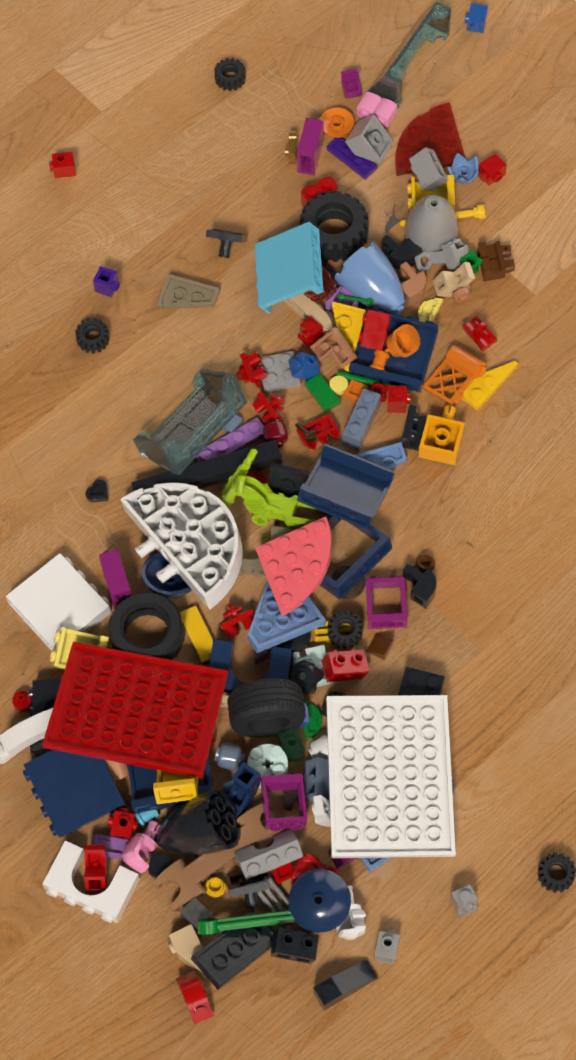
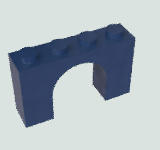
(222, 656)

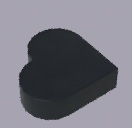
(97, 492)
(158, 864)

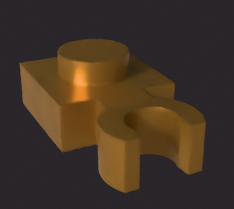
(290, 151)

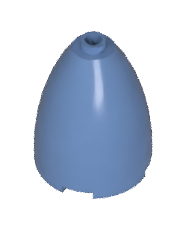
(372, 276)

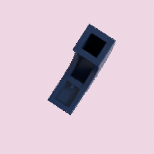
(245, 785)

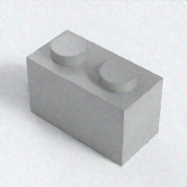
(428, 169)

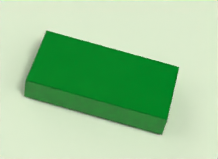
(322, 393)

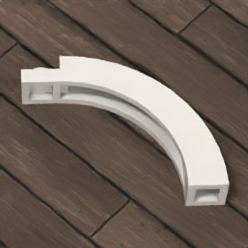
(23, 735)

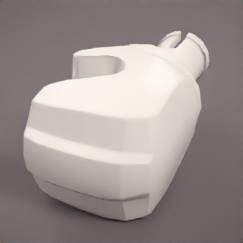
(354, 923)

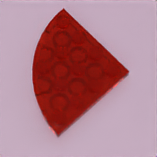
(431, 130)

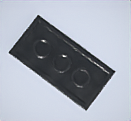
(232, 952)

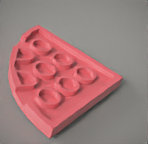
(297, 563)

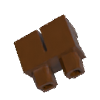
(493, 262)

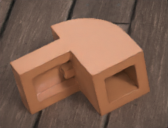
(414, 284)

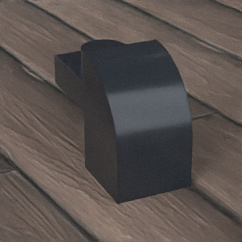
(400, 254)
(424, 587)

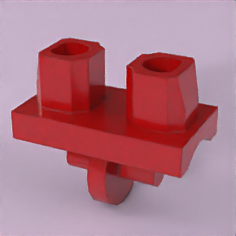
(479, 333)
(248, 370)
(264, 403)
(229, 626)

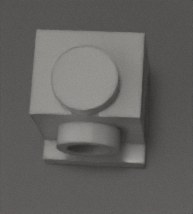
(464, 900)

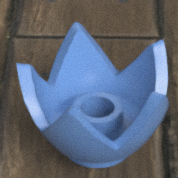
(461, 165)

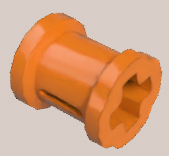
(379, 360)

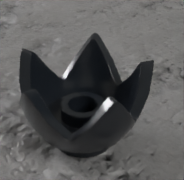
(312, 673)

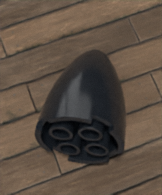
(201, 826)

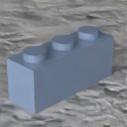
(361, 419)

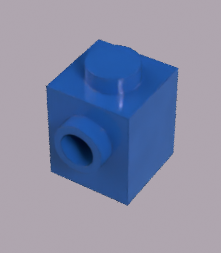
(476, 18)
(304, 366)

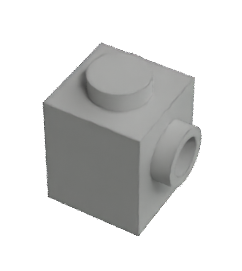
(387, 946)

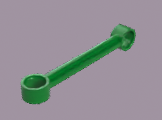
(214, 925)

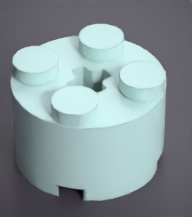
(268, 755)

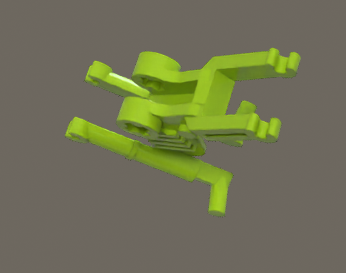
(260, 499)

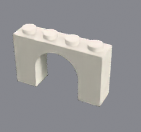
(108, 904)

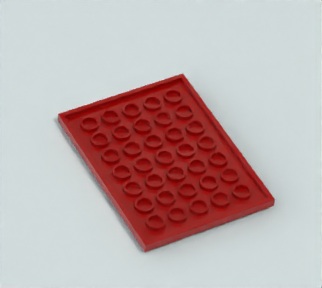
(136, 709)

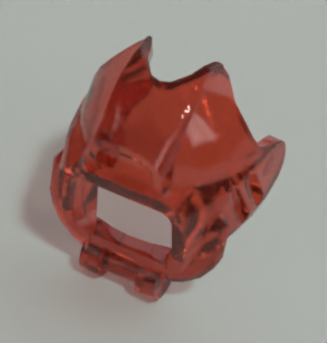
(329, 288)

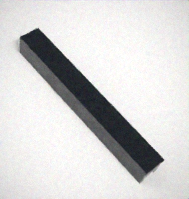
(216, 469)

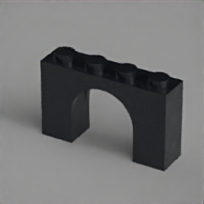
(44, 697)

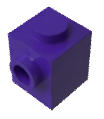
(106, 281)

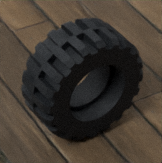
(339, 207)

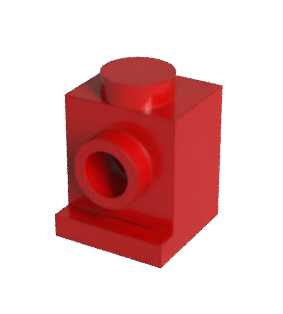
(310, 331)

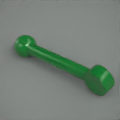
(369, 301)

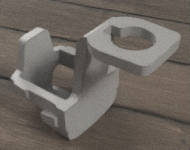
(450, 254)

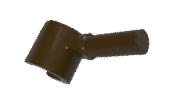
(309, 436)

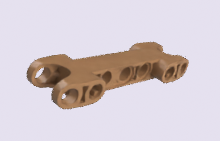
(192, 876)

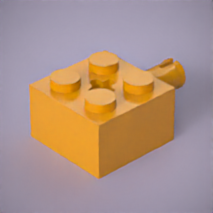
(442, 437)

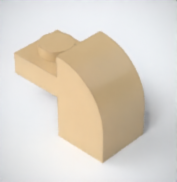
(448, 282)

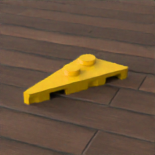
(349, 322)
(484, 387)

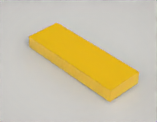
(197, 633)

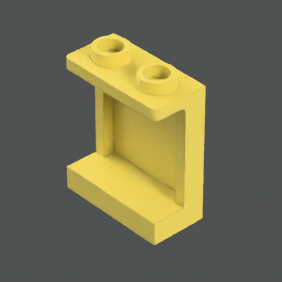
(64, 640)

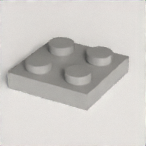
(278, 373)

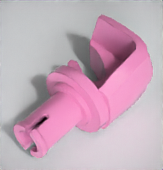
(139, 848)

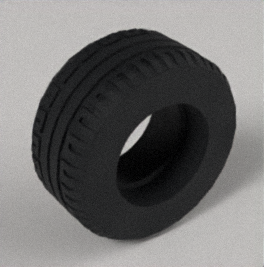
(266, 707)

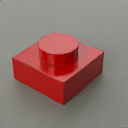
(283, 872)

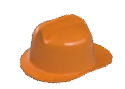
(403, 341)

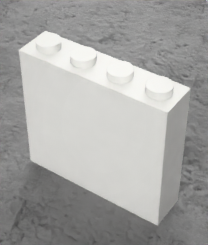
(57, 599)

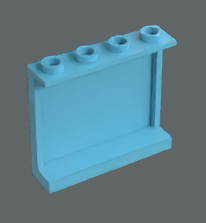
(288, 265)

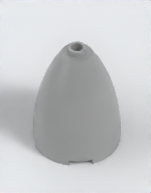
(431, 223)

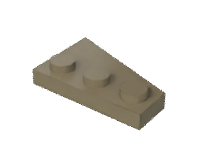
(186, 294)

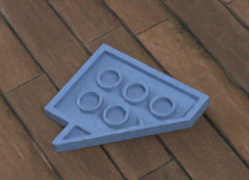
(272, 628)

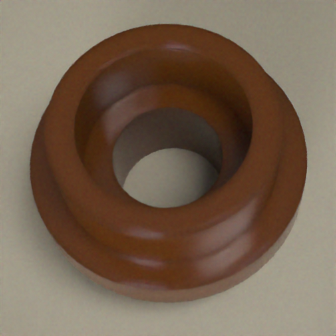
(425, 559)

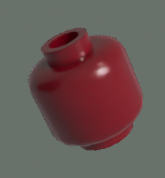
(276, 431)

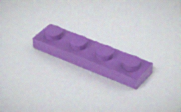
(233, 441)

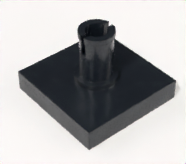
(226, 238)
(286, 480)
(238, 886)

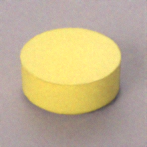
(338, 384)

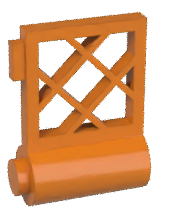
(464, 365)

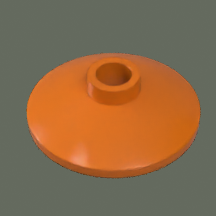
(339, 117)

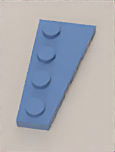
(387, 456)

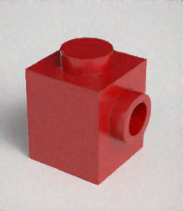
(63, 164)
(492, 169)
(397, 399)

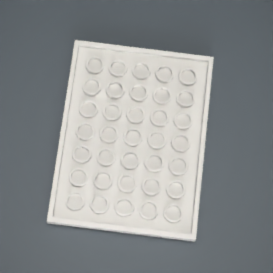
(390, 776)

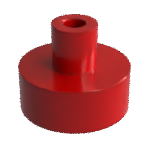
(22, 701)

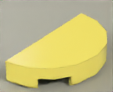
(429, 309)

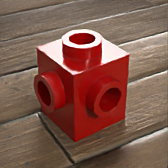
(116, 829)

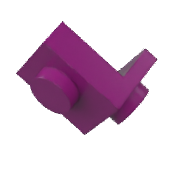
(351, 83)

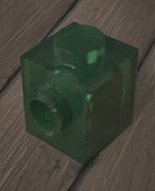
(292, 745)

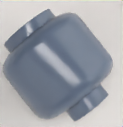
(229, 756)

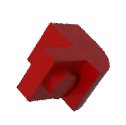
(95, 868)
(194, 997)

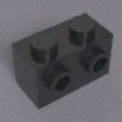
(294, 945)

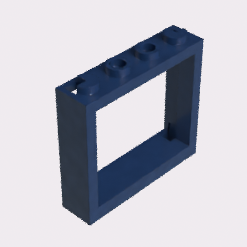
(362, 566)

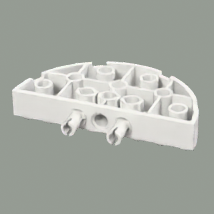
(192, 534)

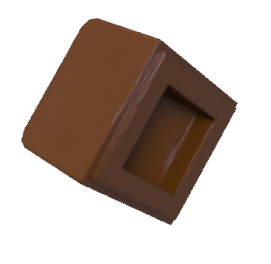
(380, 646)

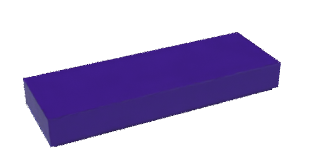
(358, 164)

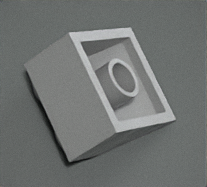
(369, 139)

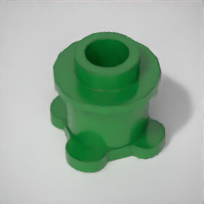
(473, 260)

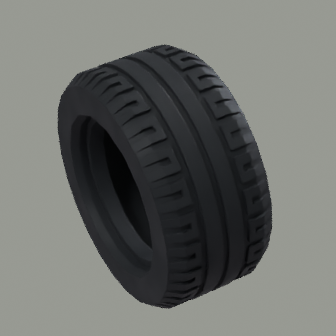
(142, 605)

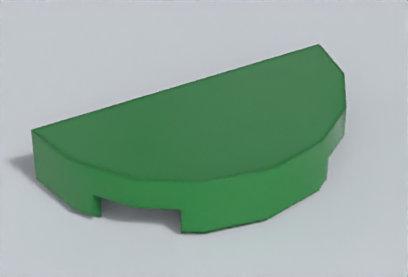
(315, 724)

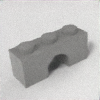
(258, 861)

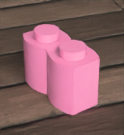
(382, 108)

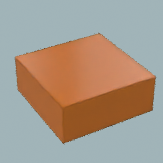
(354, 390)

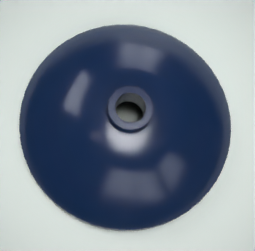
(173, 587)
(334, 905)

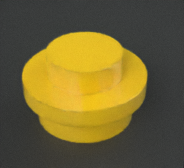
(215, 887)

